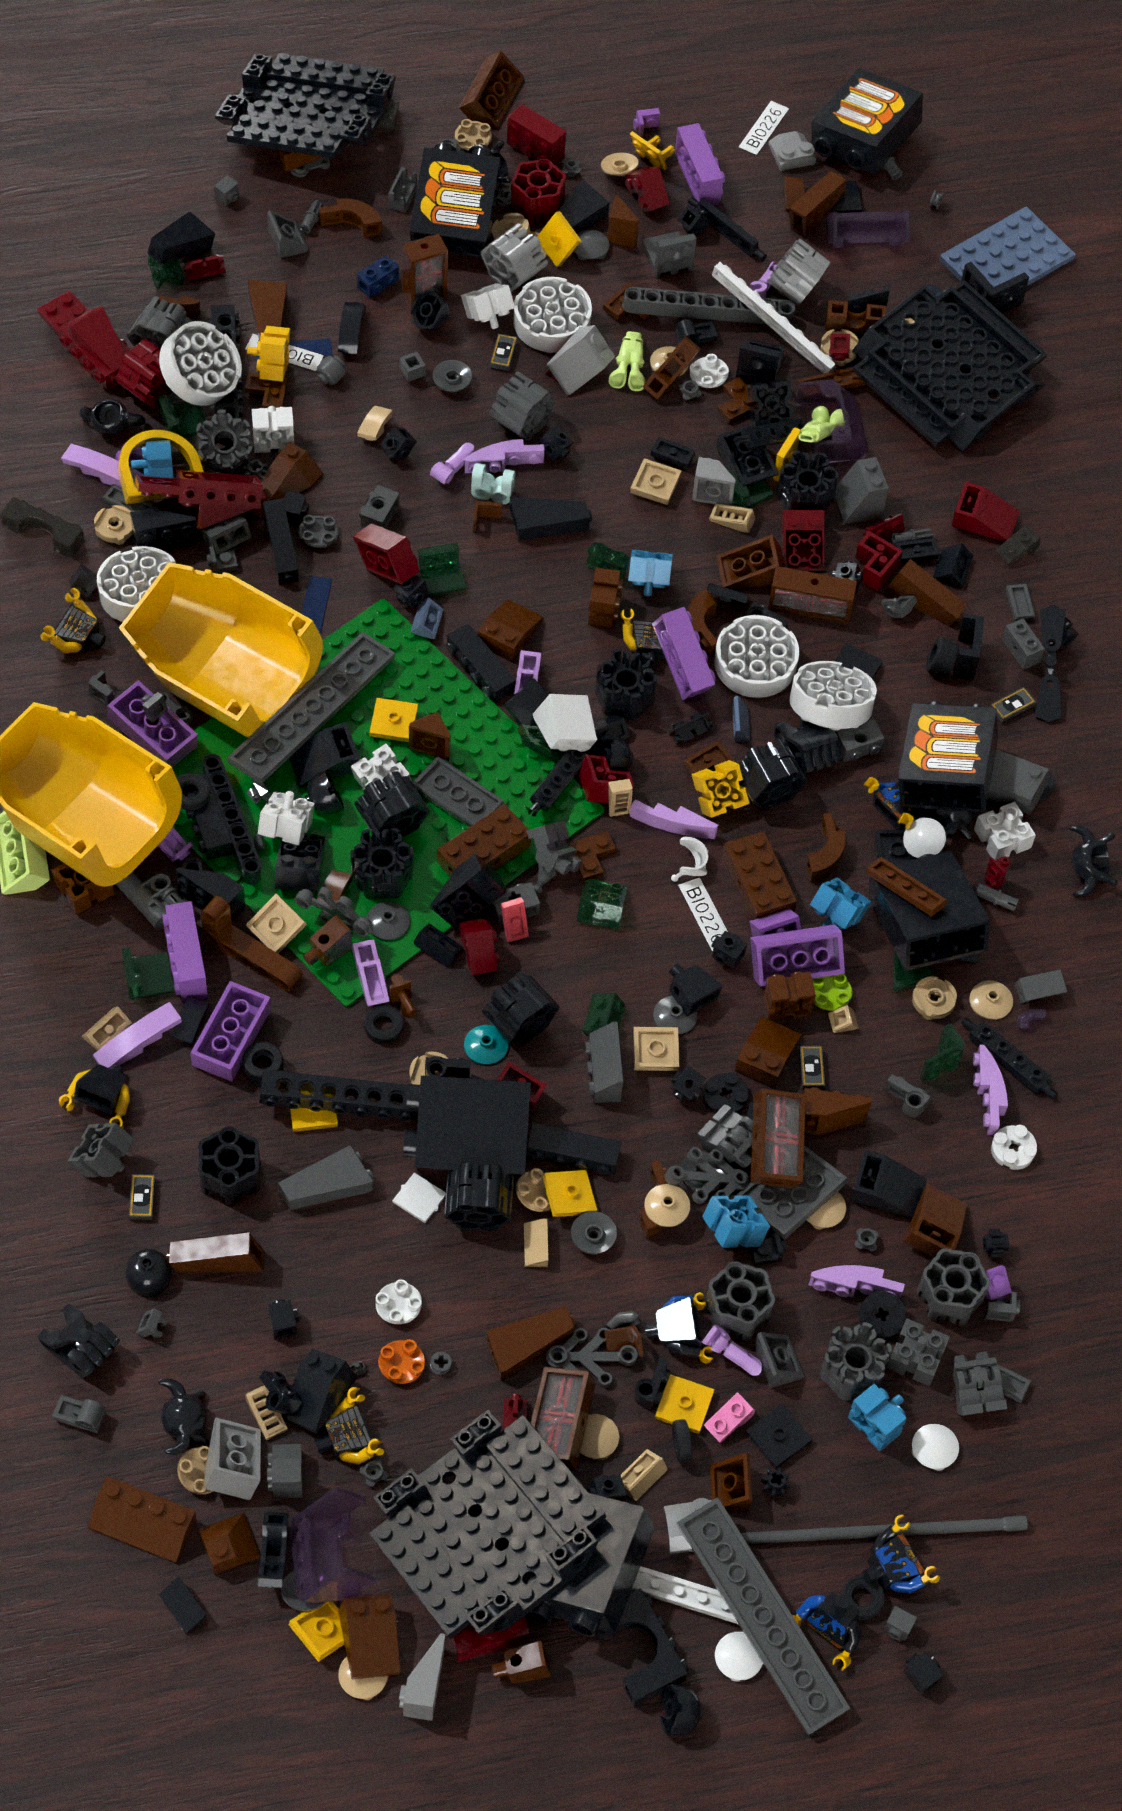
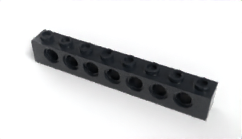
(225, 321)
(340, 1089)

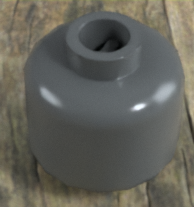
(331, 370)

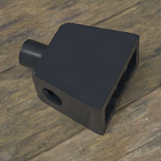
(693, 988)

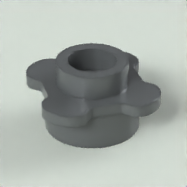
(571, 167)
(690, 390)
(867, 1233)
(376, 1466)

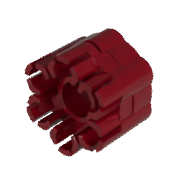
(537, 190)
(142, 373)

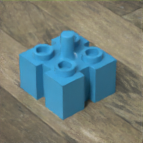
(156, 459)
(650, 569)
(840, 904)
(735, 1221)
(877, 1417)

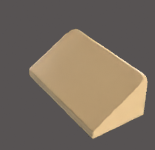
(107, 1028)
(536, 1243)
(643, 1474)

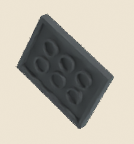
(790, 1208)

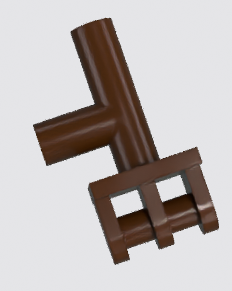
(402, 992)

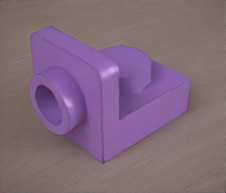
(646, 119)

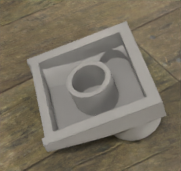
(792, 151)
(675, 1513)

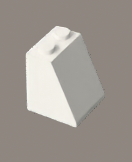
(566, 722)

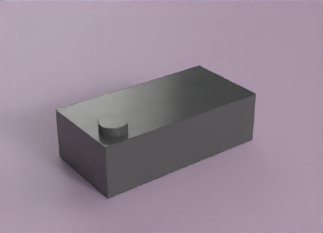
(1017, 781)

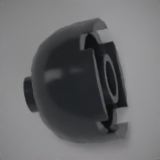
(430, 311)
(616, 752)
(323, 794)
(148, 1272)
(682, 1710)

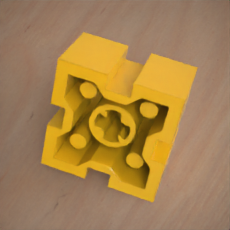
(273, 353)
(720, 788)

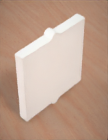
(419, 1197)

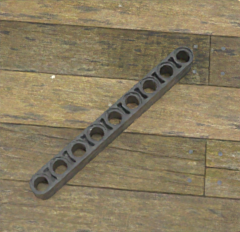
(697, 305)

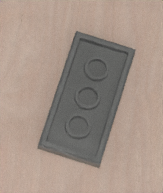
(456, 792)

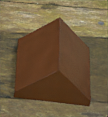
(622, 225)
(430, 736)
(732, 1483)

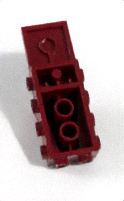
(86, 336)
(212, 494)

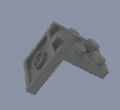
(670, 252)

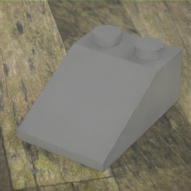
(580, 358)
(233, 1459)
(422, 1684)

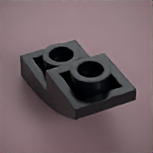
(191, 1016)

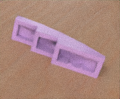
(95, 464)
(680, 822)
(137, 1036)

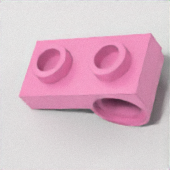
(729, 1417)

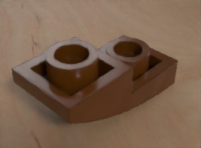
(792, 190)
(190, 304)
(337, 883)

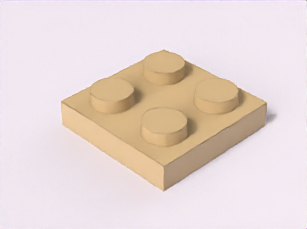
(655, 481)
(276, 924)
(656, 1048)

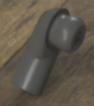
(623, 1318)

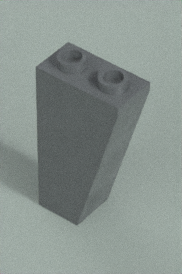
(327, 1180)

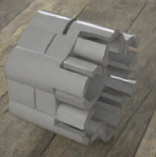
(511, 257)
(798, 272)

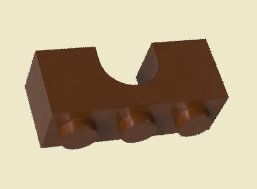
(839, 317)

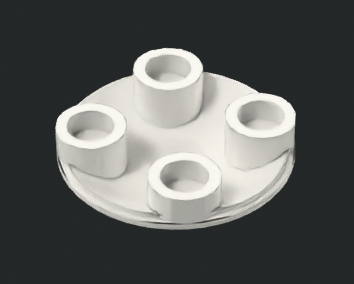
(709, 371)
(924, 837)
(398, 1302)
(935, 1446)
(737, 1657)

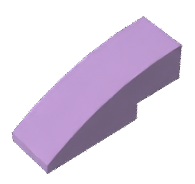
(528, 668)
(370, 972)

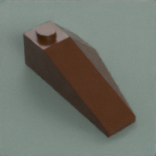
(290, 471)

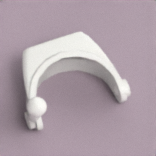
(701, 857)

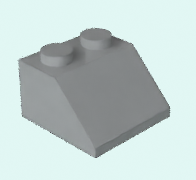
(713, 483)

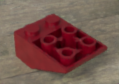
(984, 513)
(803, 539)

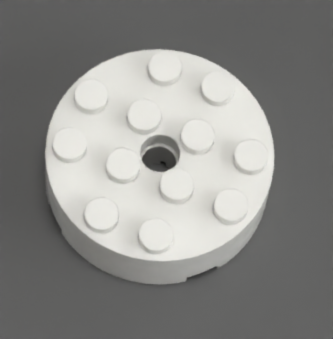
(550, 313)
(200, 363)
(127, 577)
(756, 656)
(832, 695)

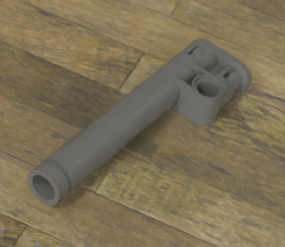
(149, 898)

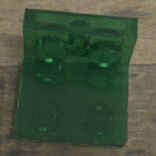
(181, 417)
(750, 494)
(441, 568)
(601, 903)
(147, 974)
(948, 1056)

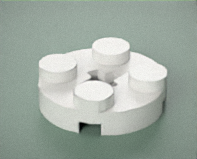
(1016, 1135)

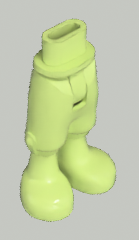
(630, 353)
(821, 425)

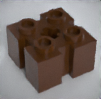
(605, 598)
(78, 888)
(789, 996)

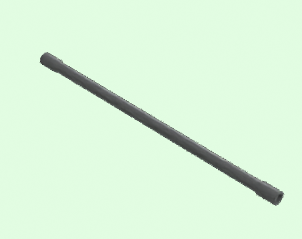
(1012, 1523)

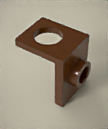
(486, 509)
(624, 1336)

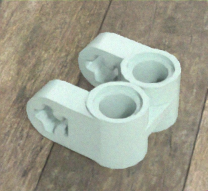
(486, 486)

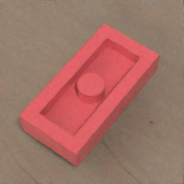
(514, 919)

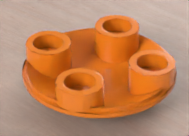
(401, 1361)

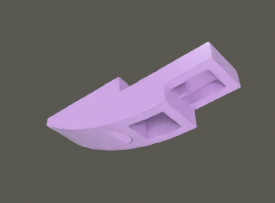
(505, 453)
(992, 1087)
(847, 1278)

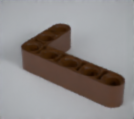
(243, 948)

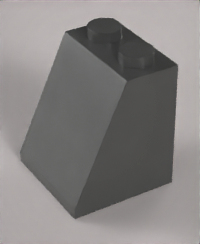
(862, 492)

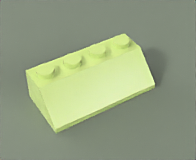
(21, 861)

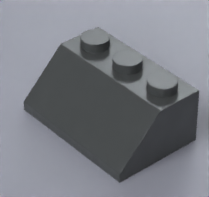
(605, 1064)

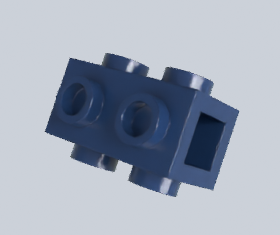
(378, 276)

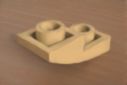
(374, 422)

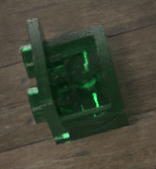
(166, 272)
(603, 557)
(602, 1011)

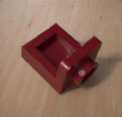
(839, 347)

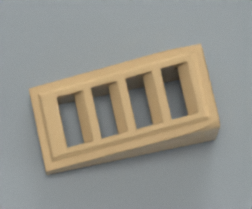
(743, 523)
(623, 788)
(256, 1395)

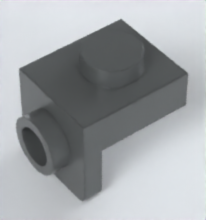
(899, 607)

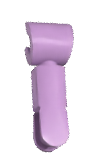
(762, 286)
(446, 471)
(718, 1340)

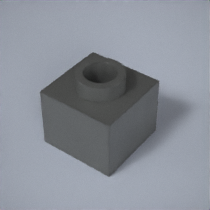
(226, 191)
(412, 366)
(899, 1624)

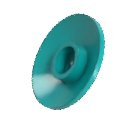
(484, 1053)

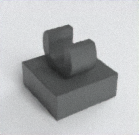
(154, 706)
(259, 792)
(149, 1323)

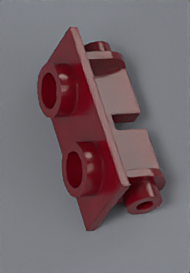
(201, 269)
(887, 527)
(996, 872)
(513, 1409)

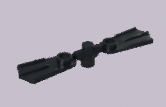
(1052, 628)

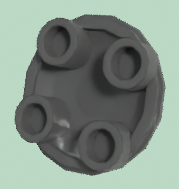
(592, 245)
(318, 531)

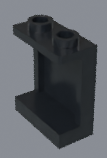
(967, 660)

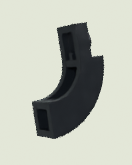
(350, 327)
(273, 1550)

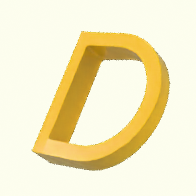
(129, 490)

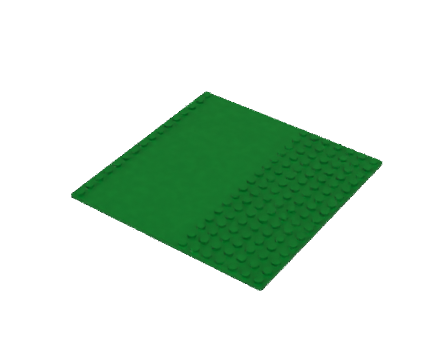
(481, 746)

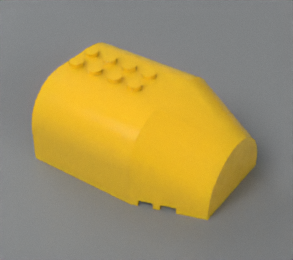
(223, 645)
(85, 792)

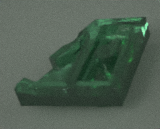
(534, 739)
(904, 979)

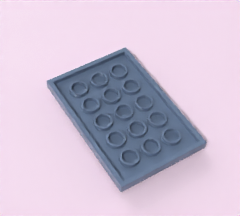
(1009, 249)

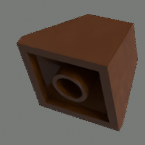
(228, 1543)

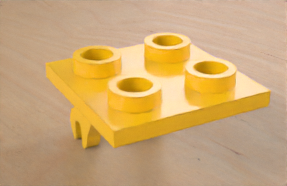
(649, 150)

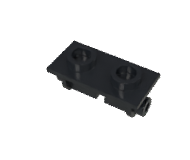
(697, 723)

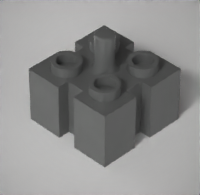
(101, 1150)
(918, 1352)

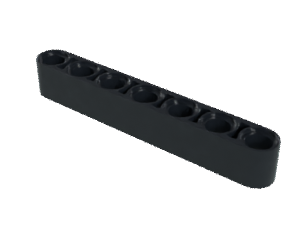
(234, 826)

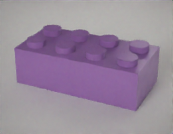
(699, 164)
(684, 653)
(165, 738)
(803, 950)
(184, 951)
(230, 1031)

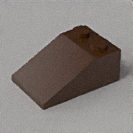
(751, 564)
(509, 629)
(767, 1052)
(370, 1636)

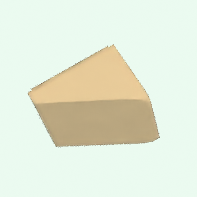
(843, 1019)

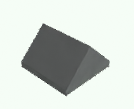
(285, 235)
(777, 1359)

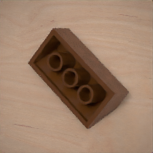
(492, 90)
(142, 1519)

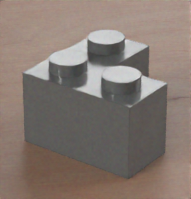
(285, 1471)

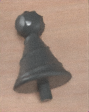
(543, 878)

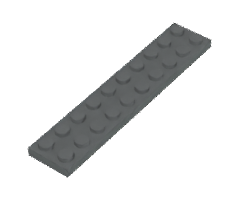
(311, 708)
(763, 1616)

